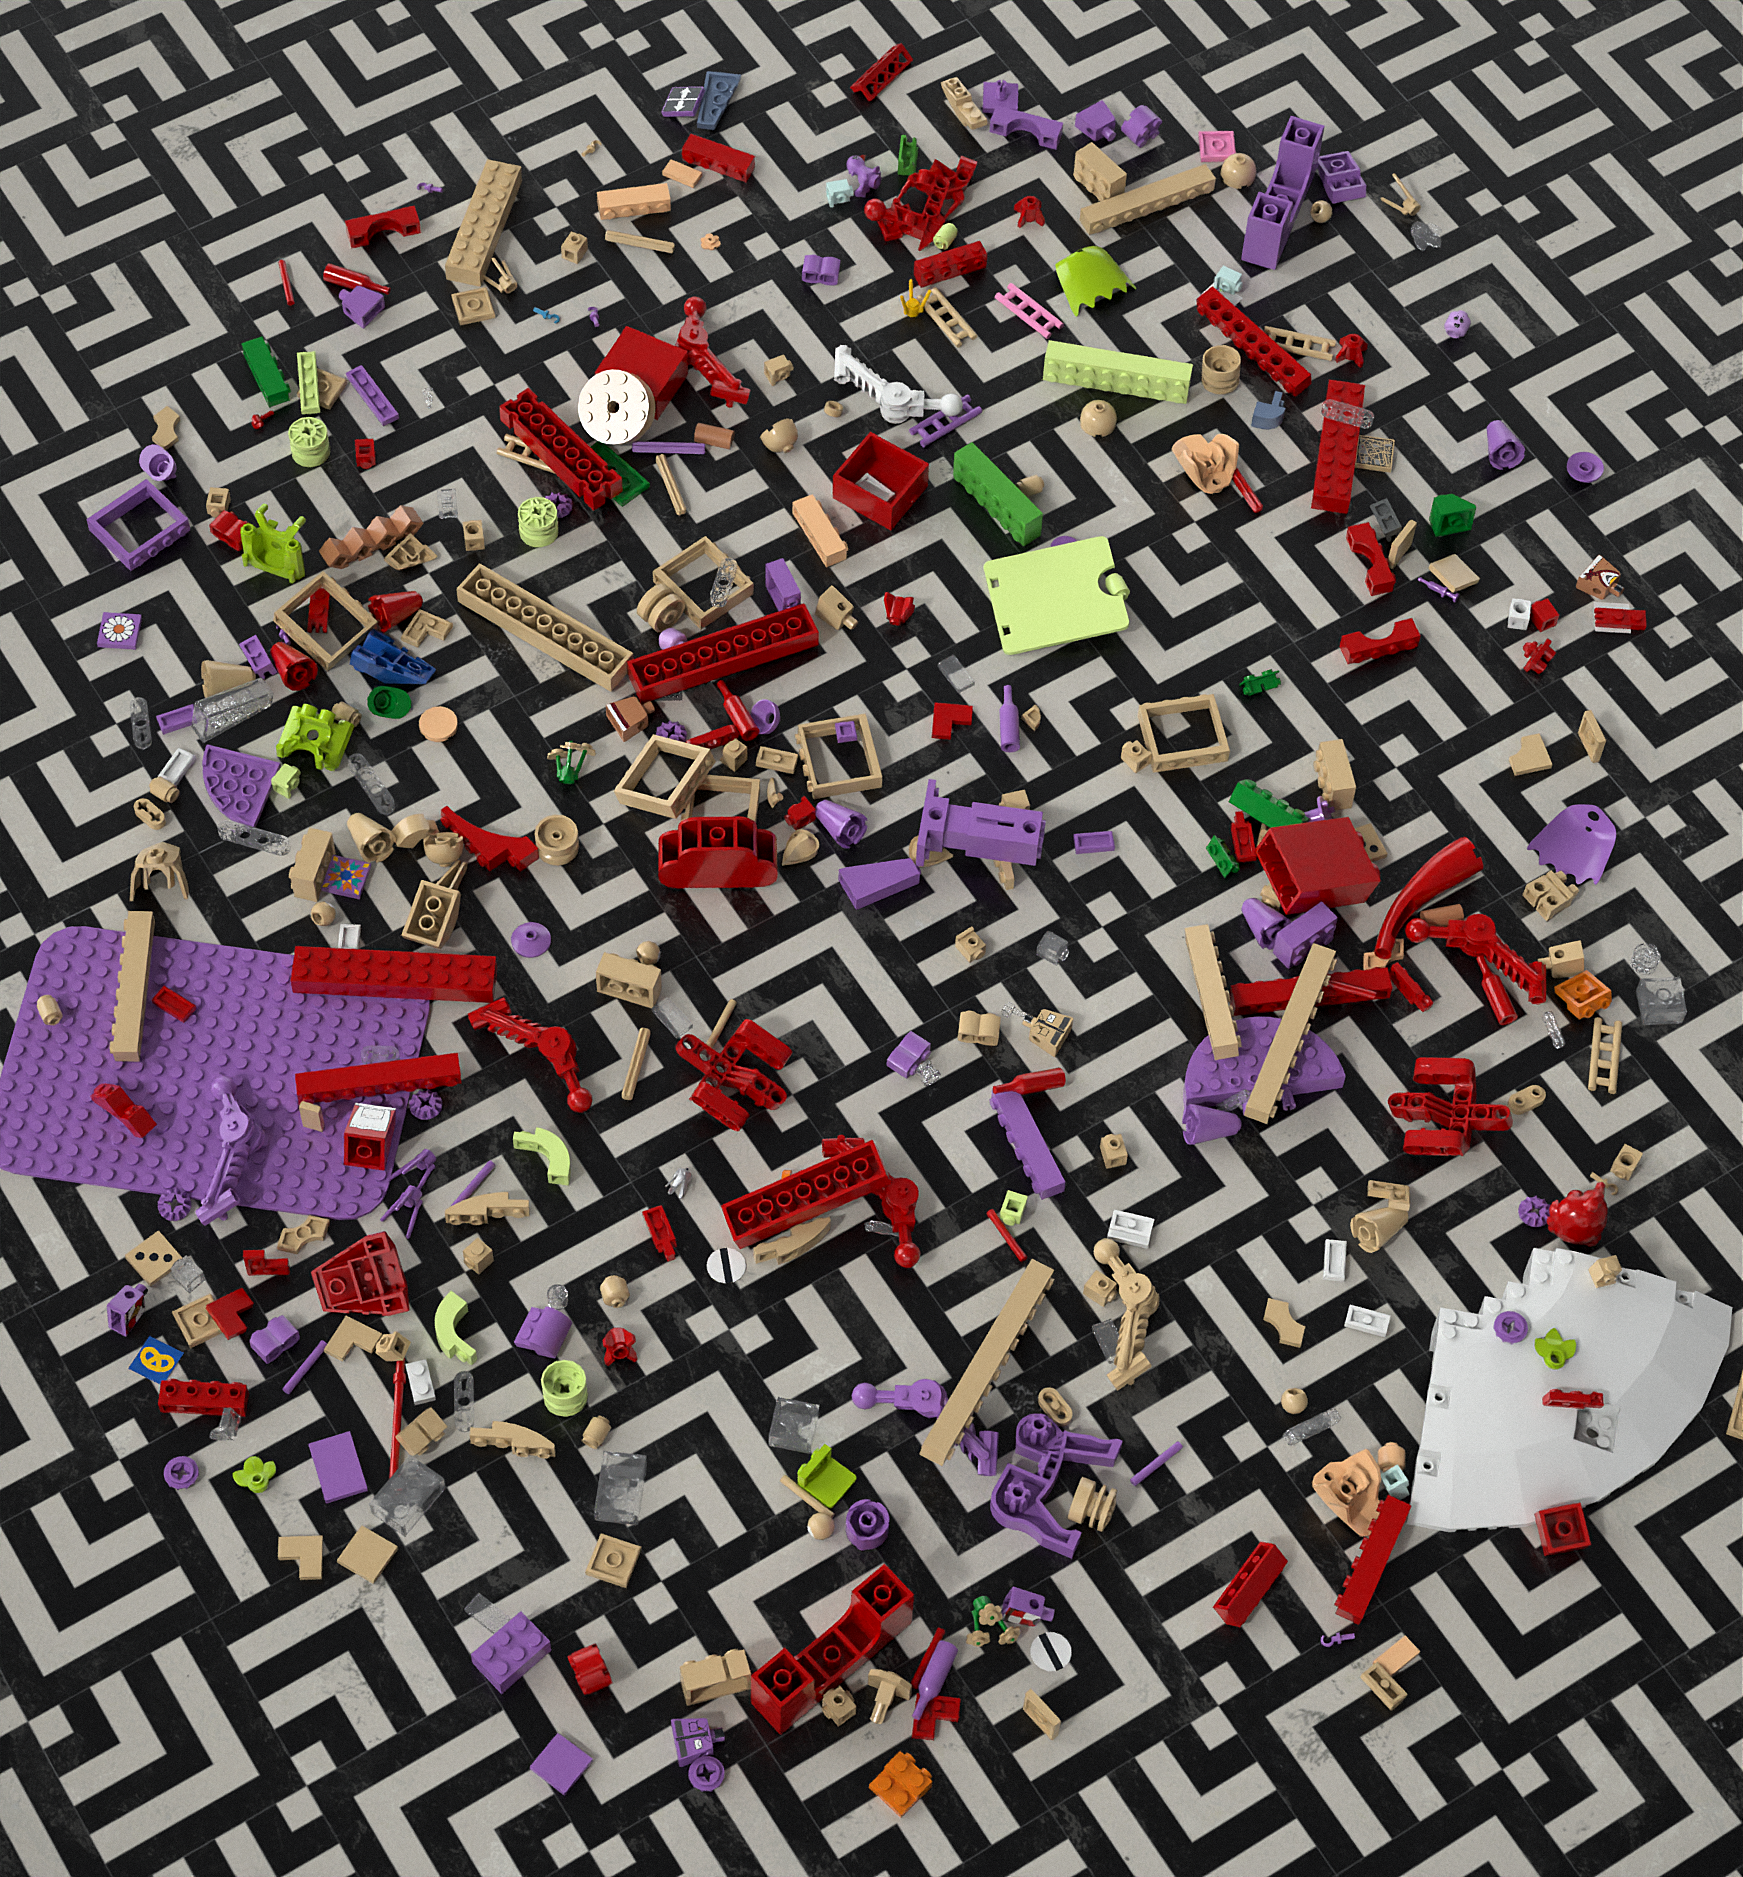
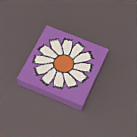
(119, 630)

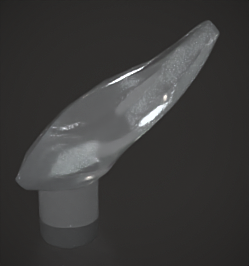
(880, 1228)

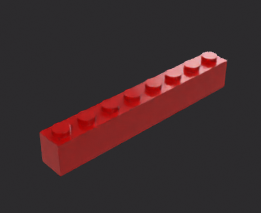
(1275, 994)
(378, 1078)

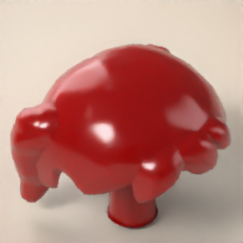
(1579, 1216)

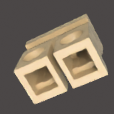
(1550, 894)

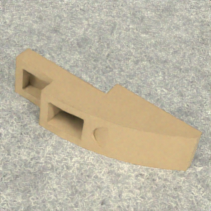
(962, 104)
(478, 1208)
(801, 1240)
(521, 1439)

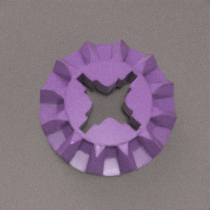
(565, 503)
(680, 732)
(425, 1112)
(180, 1211)
(1532, 1219)
(1505, 1319)
(175, 1466)
(712, 1765)

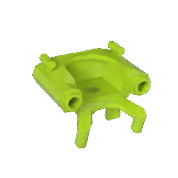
(273, 549)
(331, 739)

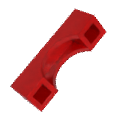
(401, 220)
(1363, 541)
(1359, 647)

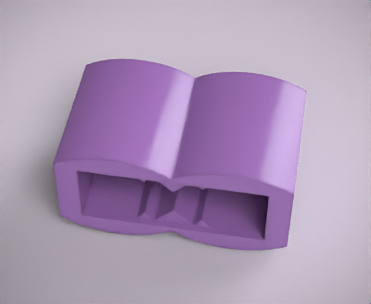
(821, 270)
(909, 1054)
(274, 1339)

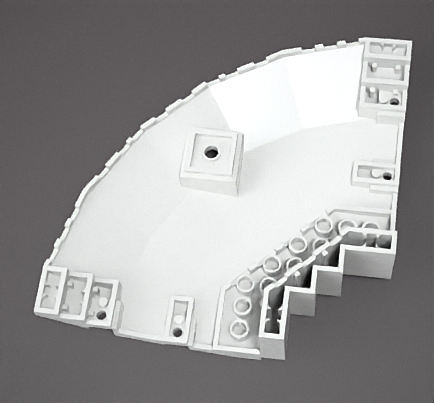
(1506, 1454)

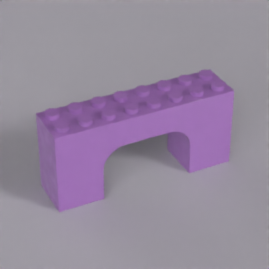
(1278, 208)

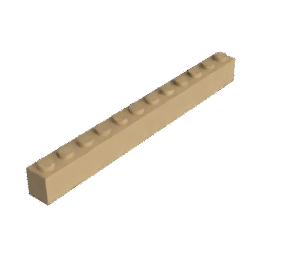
(987, 1363)

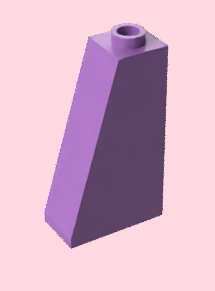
(878, 880)

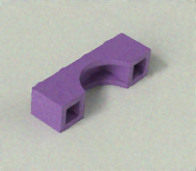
(1009, 120)

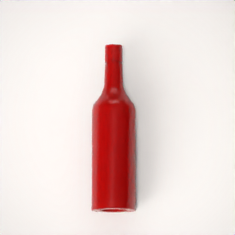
(351, 279)
(738, 713)
(1496, 994)
(1034, 1082)

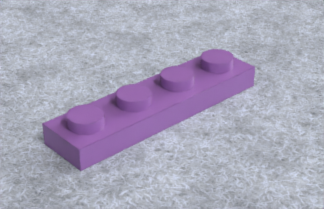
(372, 395)

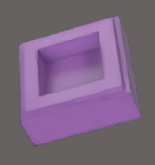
(846, 731)

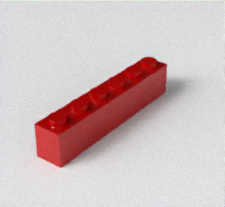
(1373, 1559)

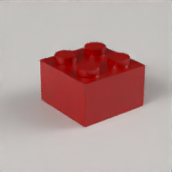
(1562, 1529)

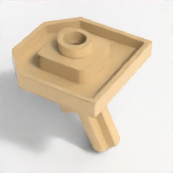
(888, 1686)

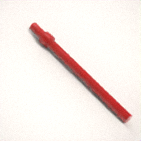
(399, 1380)

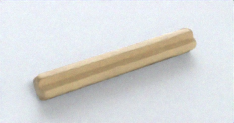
(639, 241)
(671, 484)
(636, 1063)

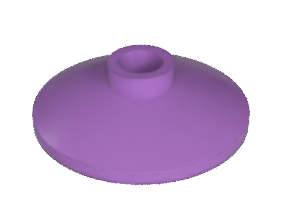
(1585, 461)
(532, 946)

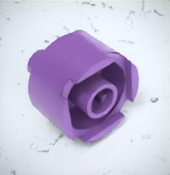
(1141, 125)
(874, 1516)

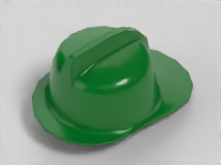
(389, 702)

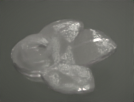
(1426, 235)

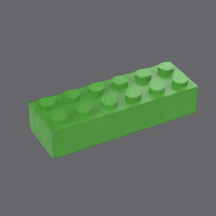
(997, 494)

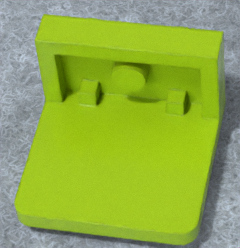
(825, 1477)

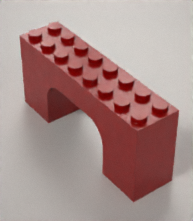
(793, 1685)

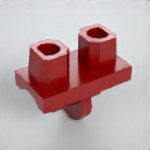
(1536, 653)

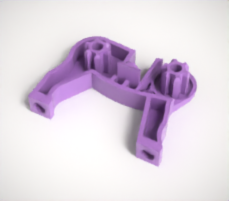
(1020, 1494)

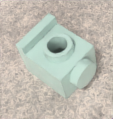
(838, 192)
(1228, 280)
(1395, 1482)

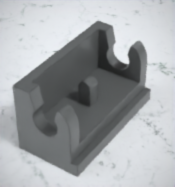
(1386, 518)

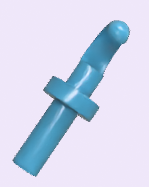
(545, 314)

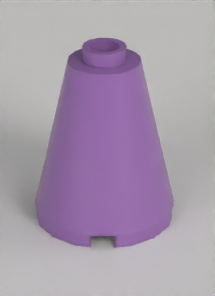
(1503, 446)
(841, 822)
(1263, 921)
(1208, 1124)

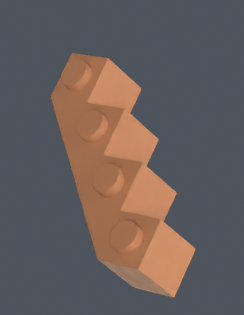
(361, 542)

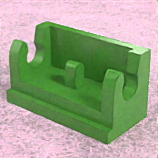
(907, 156)

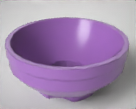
(761, 712)

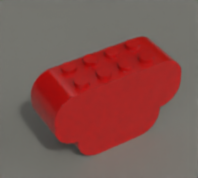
(717, 854)

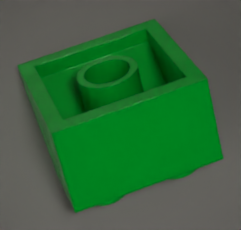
(1451, 515)

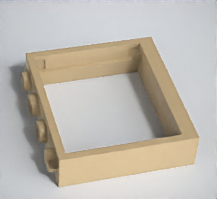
(703, 546)
(304, 640)
(825, 728)
(1185, 758)
(729, 784)
(685, 789)

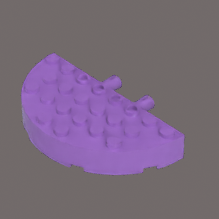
(1214, 1080)

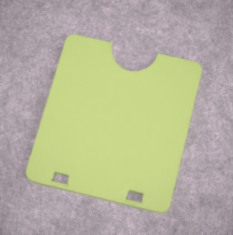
(1054, 596)

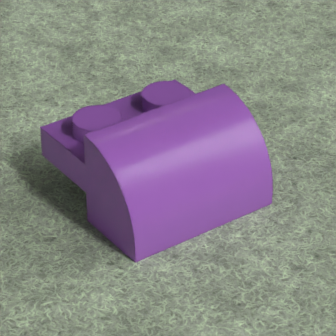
(544, 1331)

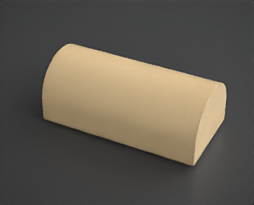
(1383, 1686)

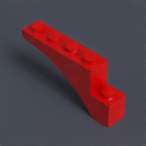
(489, 847)

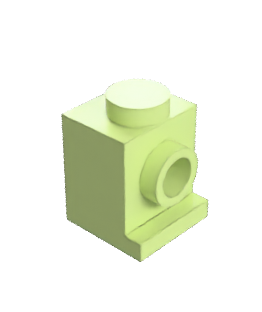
(286, 780)
(1013, 1208)

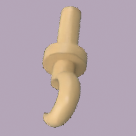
(591, 147)
(1607, 1185)

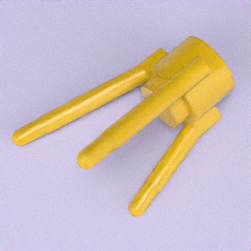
(912, 306)

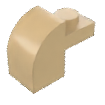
(413, 829)

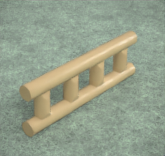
(945, 326)
(1306, 351)
(524, 458)
(1595, 1062)

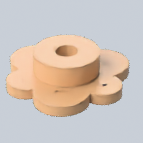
(710, 242)

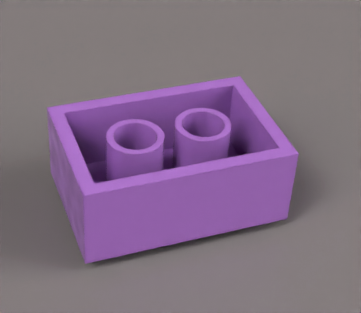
(1296, 939)
(511, 1652)

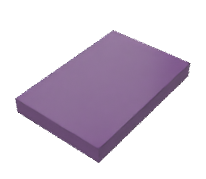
(338, 1467)

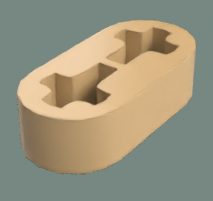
(152, 810)

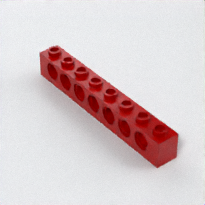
(1262, 343)

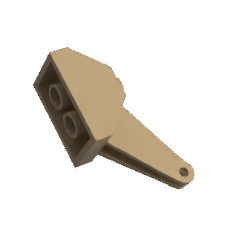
(435, 909)

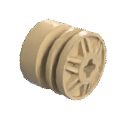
(1221, 369)
(1092, 1504)

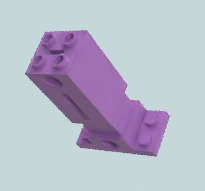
(982, 830)

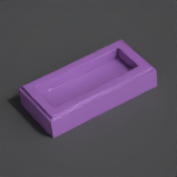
(176, 719)
(1093, 842)

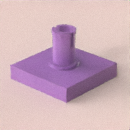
(999, 94)

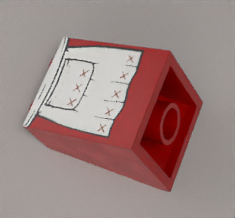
(369, 1136)

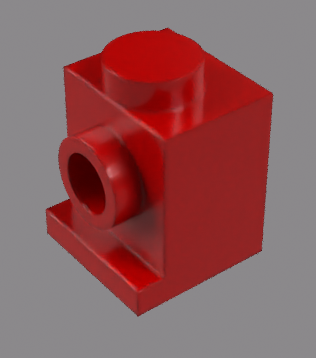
(365, 456)
(800, 814)

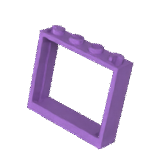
(125, 503)

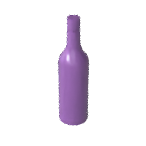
(1009, 723)
(935, 1675)

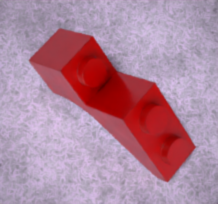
(118, 1103)

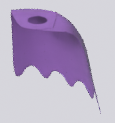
(1591, 849)

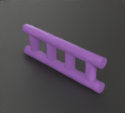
(942, 430)

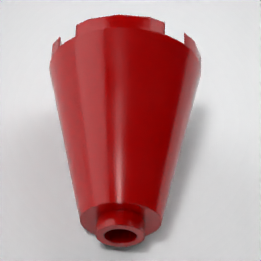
(394, 608)
(293, 666)

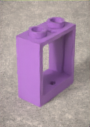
(782, 585)

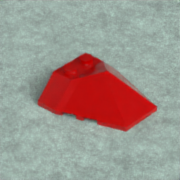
(363, 1279)

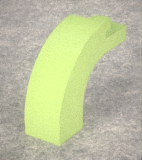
(551, 1147)
(447, 1316)

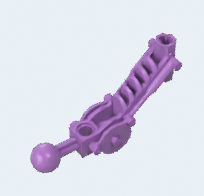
(240, 1140)
(929, 1400)

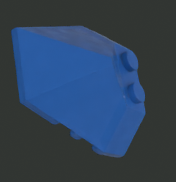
(388, 662)

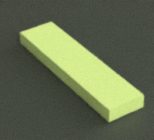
(308, 382)

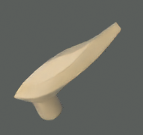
(772, 797)

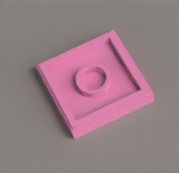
(1216, 145)

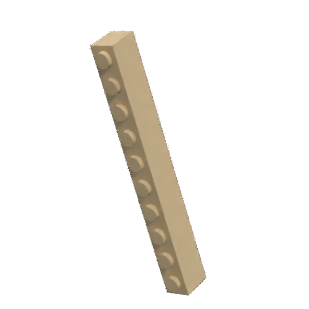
(1289, 1034)

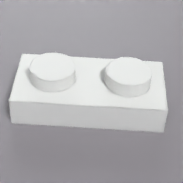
(1367, 1320)
(420, 1382)

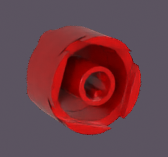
(590, 1669)

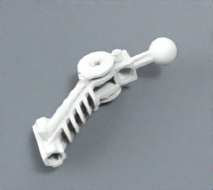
(895, 398)

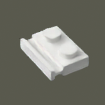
(1130, 1229)

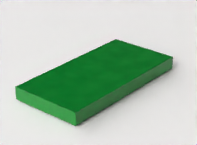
(632, 482)

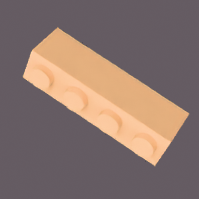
(633, 201)
(820, 530)

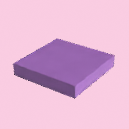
(561, 1764)

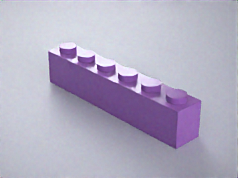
(1028, 1143)

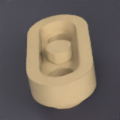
(1528, 1100)
(1056, 1407)

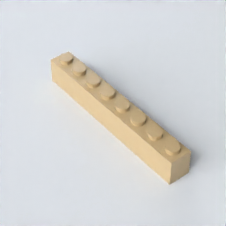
(1147, 199)
(133, 986)
(1212, 993)

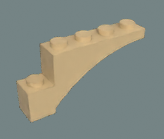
(1015, 800)

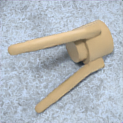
(1410, 204)
(507, 281)

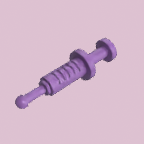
(1440, 589)

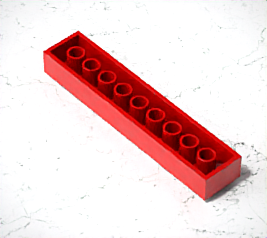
(722, 653)
(394, 974)

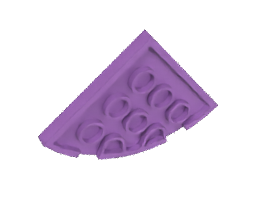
(238, 783)

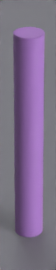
(475, 1182)
(304, 1367)
(1156, 1463)

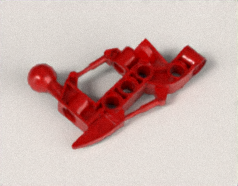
(928, 181)

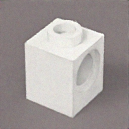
(1519, 614)

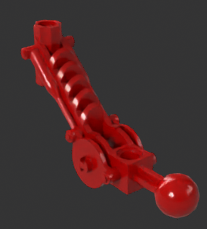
(693, 339)
(1478, 937)
(553, 1042)
(897, 1200)

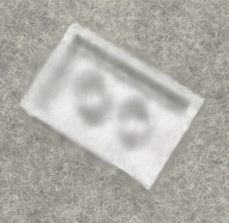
(620, 1488)
(407, 1495)

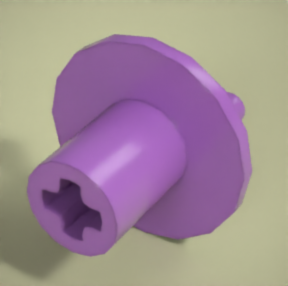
(1323, 812)

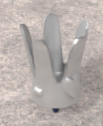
(681, 1176)

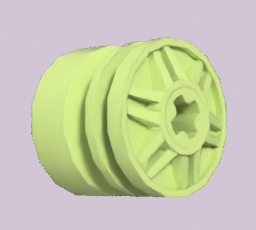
(309, 442)
(538, 522)
(564, 1388)

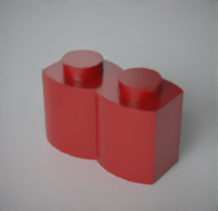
(228, 528)

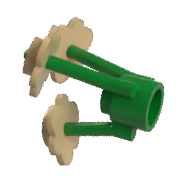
(567, 774)
(989, 1615)

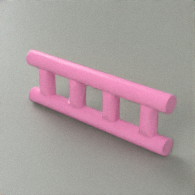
(1027, 301)

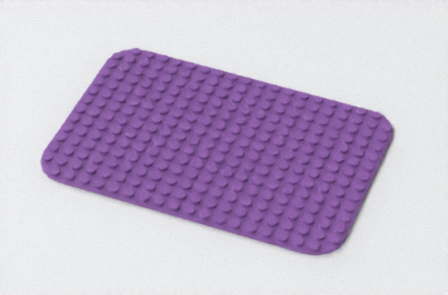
(242, 1029)

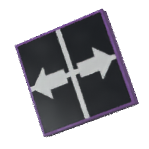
(683, 101)

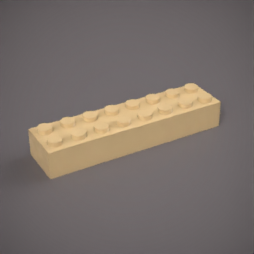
(483, 223)

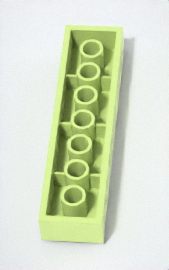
(1117, 372)

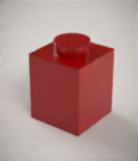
(1543, 615)

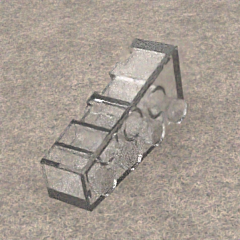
(229, 708)

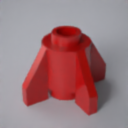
(1030, 211)
(1352, 349)
(898, 608)
(619, 1345)

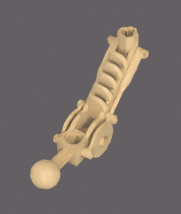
(1141, 1302)

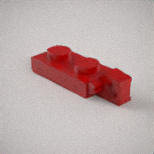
(1243, 839)
(1409, 988)
(660, 1231)
(1574, 1399)

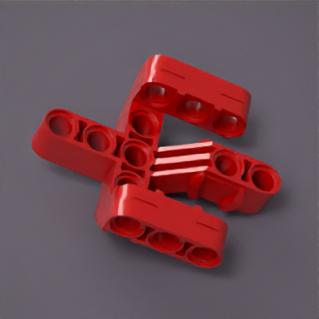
(710, 1098)
(1457, 1139)

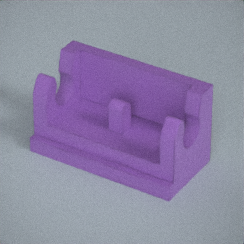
(257, 656)

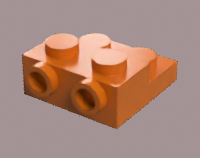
(1584, 994)
(901, 1783)

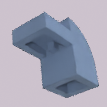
(1267, 415)

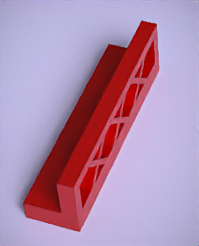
(878, 67)

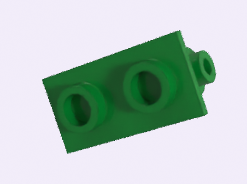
(1253, 683)
(1219, 852)

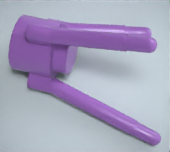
(422, 1161)
(409, 1198)

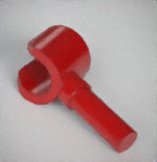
(257, 421)

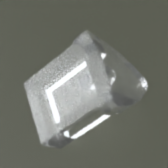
(228, 1426)

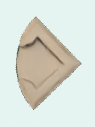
(1032, 717)

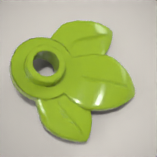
(1554, 1346)
(255, 1474)

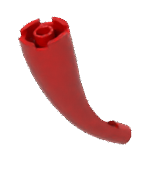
(1437, 875)

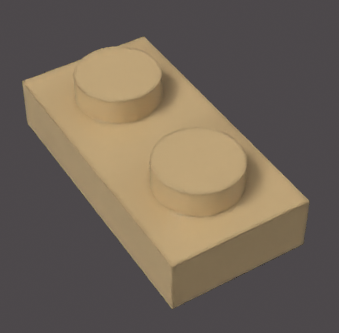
(776, 760)

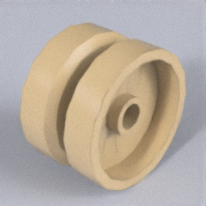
(660, 607)
(557, 839)

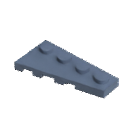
(718, 93)

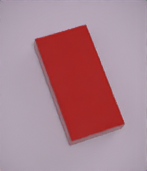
(173, 1004)

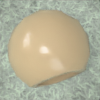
(1321, 211)
(323, 913)
(648, 953)
(1294, 1400)
(821, 1526)

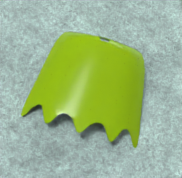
(1088, 275)

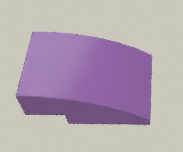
(1341, 177)

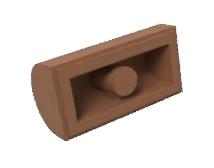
(714, 436)
(1441, 915)

